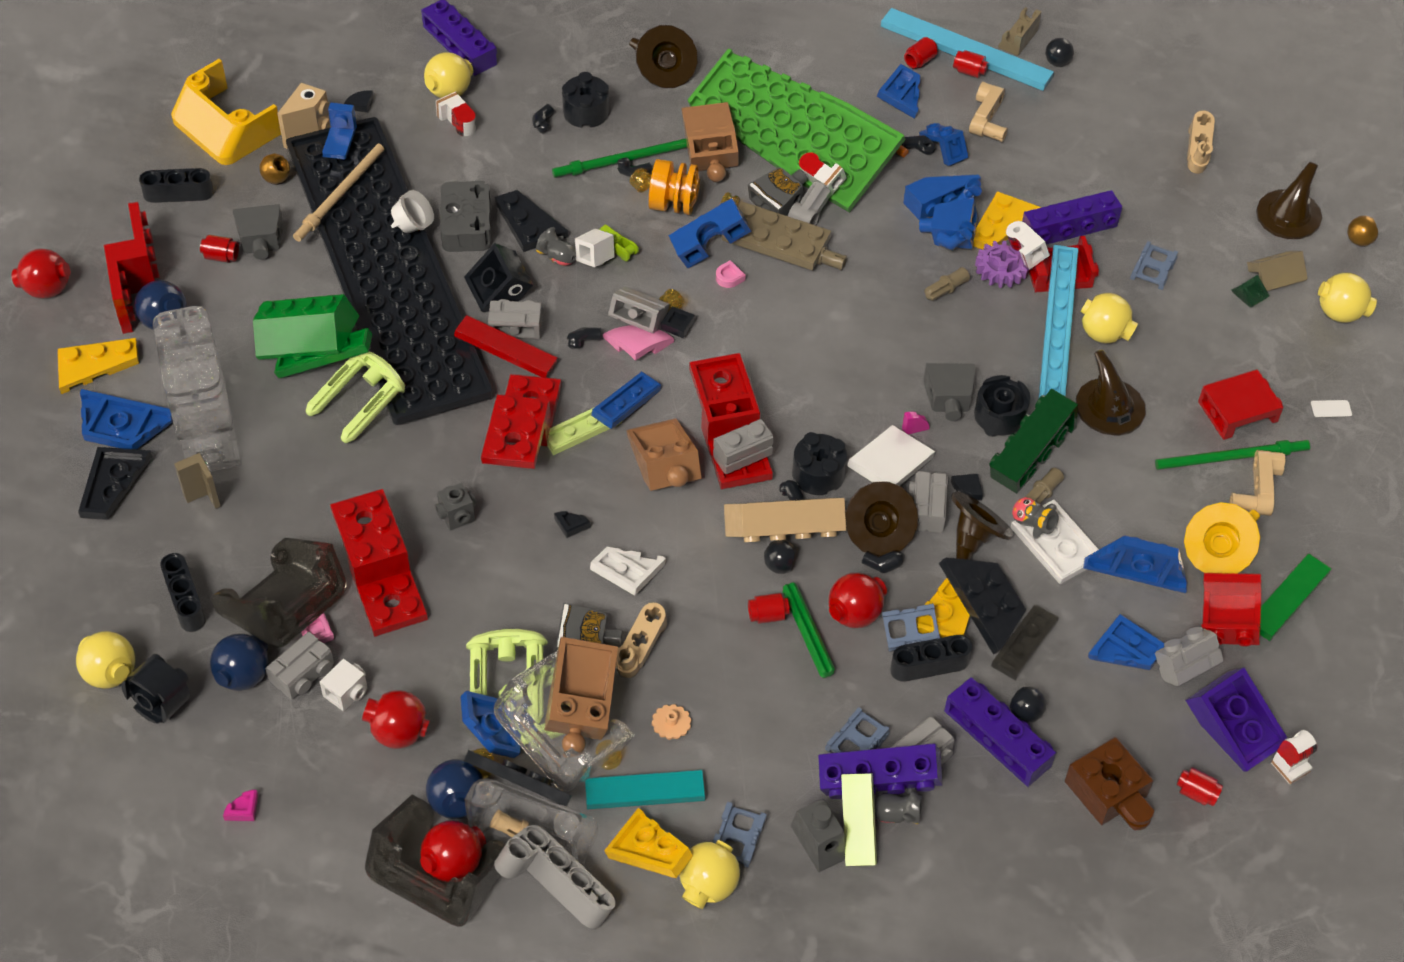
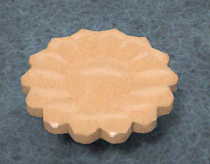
(671, 722)

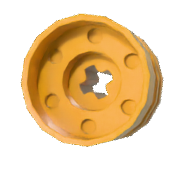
(674, 187)

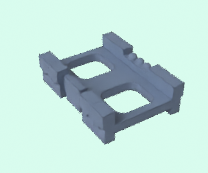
(1163, 267)
(909, 617)
(849, 732)
(748, 838)

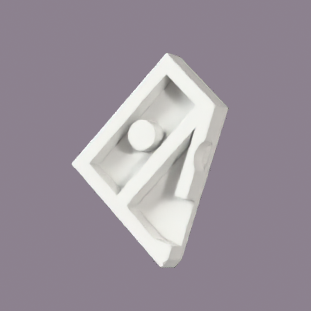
(626, 568)

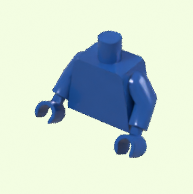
(955, 220)

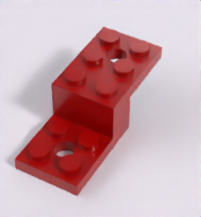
(131, 266)
(725, 409)
(521, 421)
(378, 562)

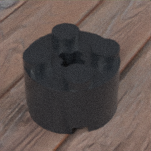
(585, 100)
(1001, 405)
(819, 463)
(156, 689)

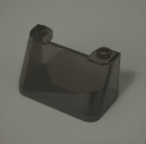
(294, 595)
(396, 865)

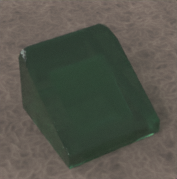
(1251, 291)

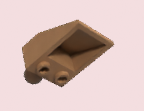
(711, 138)
(665, 454)
(584, 688)

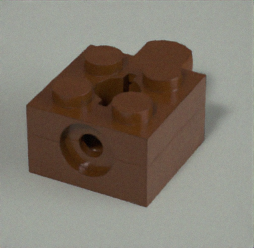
(1103, 794)

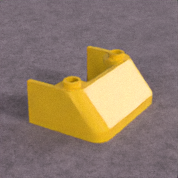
(218, 134)

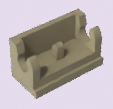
(1021, 32)

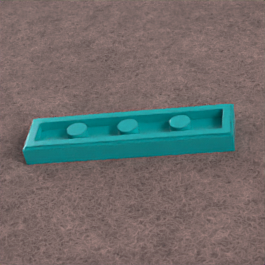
(644, 789)

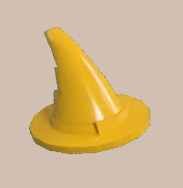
(1222, 538)

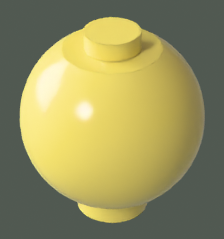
(447, 74)
(1346, 298)
(1108, 318)
(105, 659)
(710, 874)

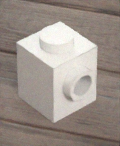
(594, 247)
(344, 684)

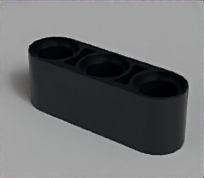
(176, 185)
(184, 602)
(921, 667)

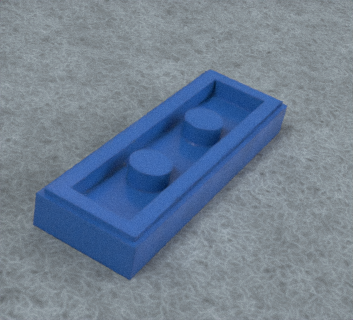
(626, 400)

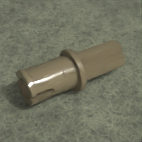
(947, 284)
(1044, 487)

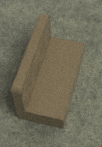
(1280, 269)
(196, 479)

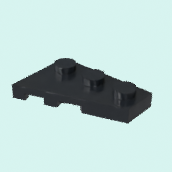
(526, 219)
(110, 479)

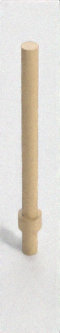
(312, 221)

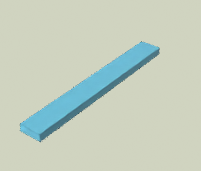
(952, 43)
(1058, 320)

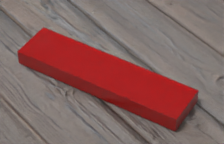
(505, 346)

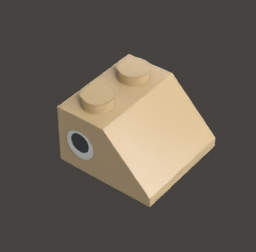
(304, 112)

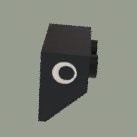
(497, 277)

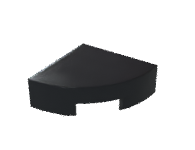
(361, 100)
(968, 484)
(571, 523)

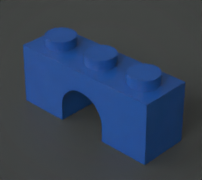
(692, 238)

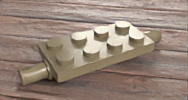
(787, 239)

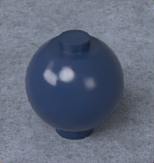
(157, 298)
(239, 661)
(449, 786)

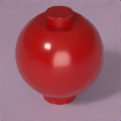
(41, 273)
(857, 600)
(396, 719)
(451, 850)

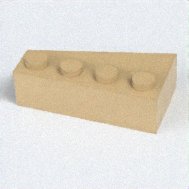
(785, 517)

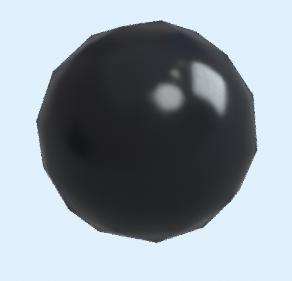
(1059, 52)
(779, 556)
(1028, 704)

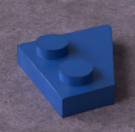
(902, 90)
(1126, 645)

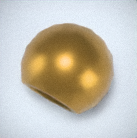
(274, 168)
(1362, 231)

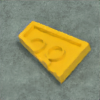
(88, 361)
(949, 612)
(648, 847)

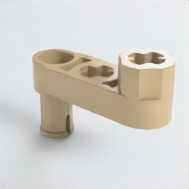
(991, 99)
(1200, 130)
(1264, 467)
(651, 631)

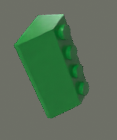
(303, 326)

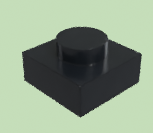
(677, 322)

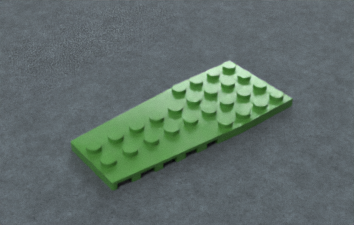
(790, 119)

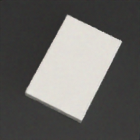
(891, 457)
(1061, 550)

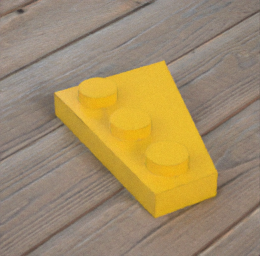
(998, 216)

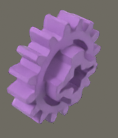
(1000, 264)

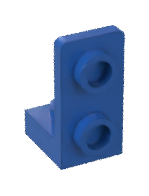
(341, 132)
(951, 142)

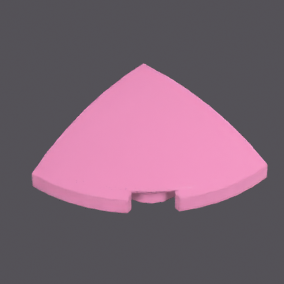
(637, 341)

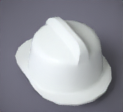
(412, 212)

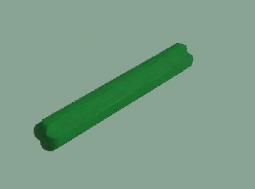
(808, 630)

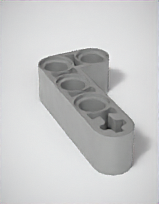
(558, 872)

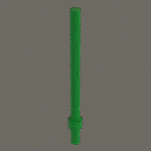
(577, 167)
(1280, 446)

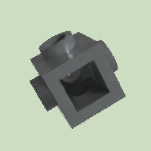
(456, 506)

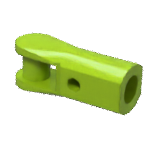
(622, 246)

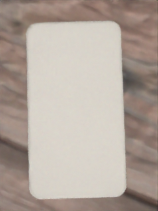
(1331, 408)

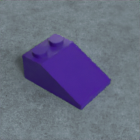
(1238, 718)

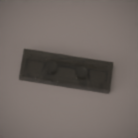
(1024, 642)

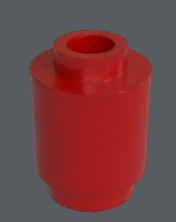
(920, 52)
(970, 63)
(219, 248)
(768, 608)
(1199, 786)

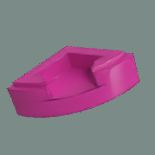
(914, 423)
(242, 808)

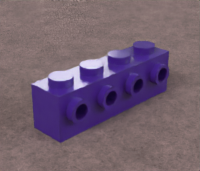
(459, 35)
(1075, 217)
(1000, 731)
(892, 769)

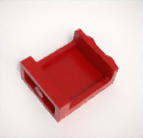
(1085, 271)
(1239, 402)
(1233, 607)

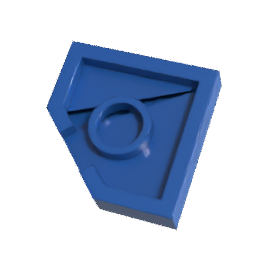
(481, 721)

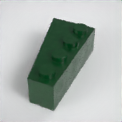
(1034, 440)

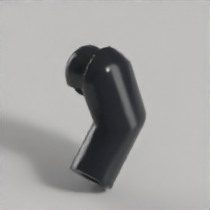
(540, 117)
(920, 143)
(626, 169)
(584, 333)
(792, 490)
(883, 563)

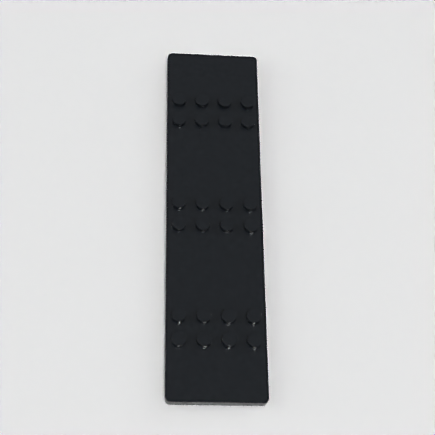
(390, 276)

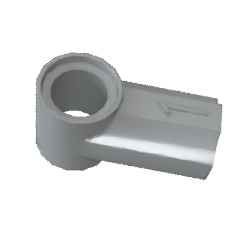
(811, 204)

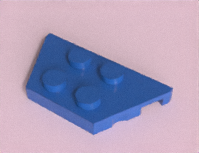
(120, 421)
(1140, 562)

